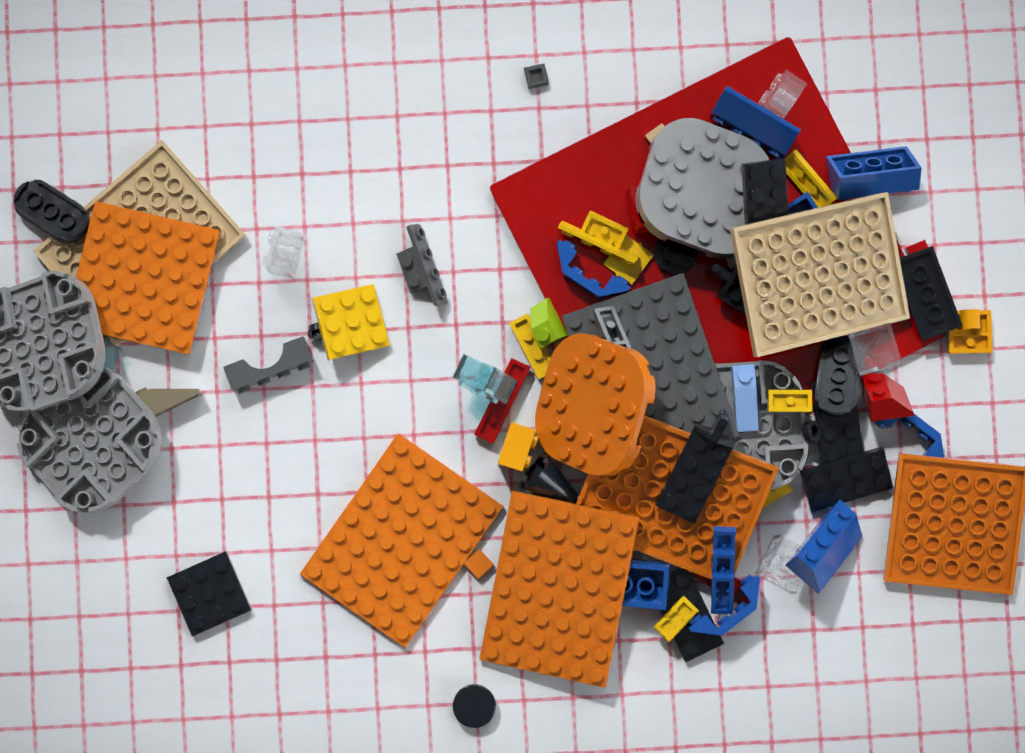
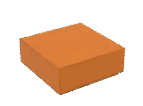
(478, 563)

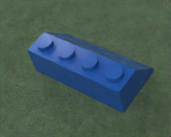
(754, 122)
(873, 172)
(826, 547)
(647, 584)

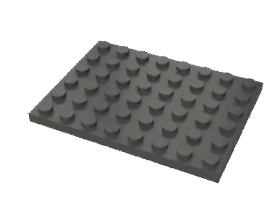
(669, 334)

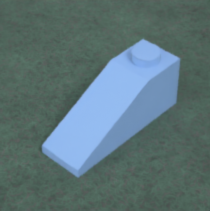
(745, 397)

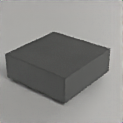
(536, 76)

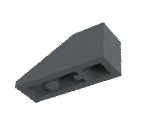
(609, 326)

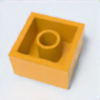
(517, 447)

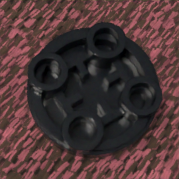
(674, 257)
(474, 705)

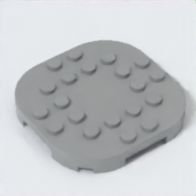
(695, 185)
(48, 342)
(779, 433)
(91, 445)

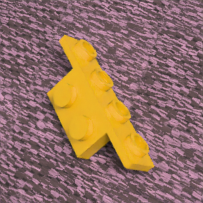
(601, 233)

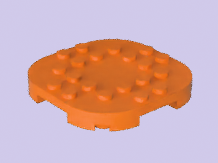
(593, 404)

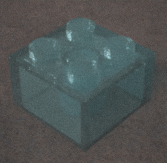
(484, 380)

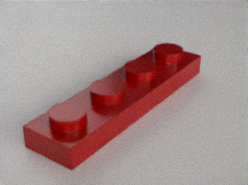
(497, 413)

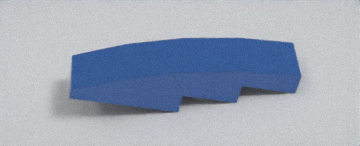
(723, 570)

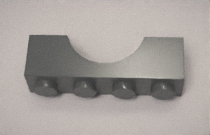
(294, 355)

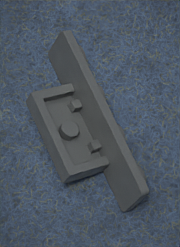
(420, 268)

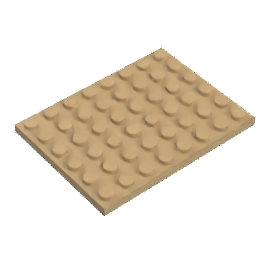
(155, 186)
(820, 273)

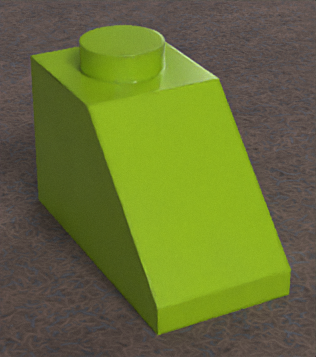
(546, 324)

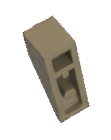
(164, 400)

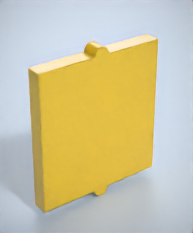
(629, 271)

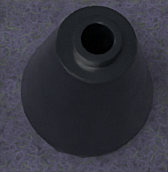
(547, 481)

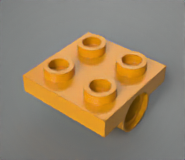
(974, 336)

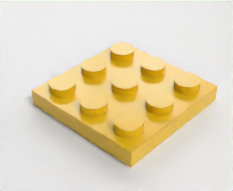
(350, 322)

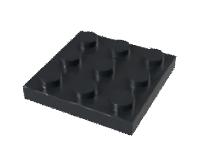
(209, 593)

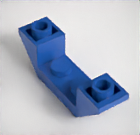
(614, 287)
(925, 431)
(750, 590)

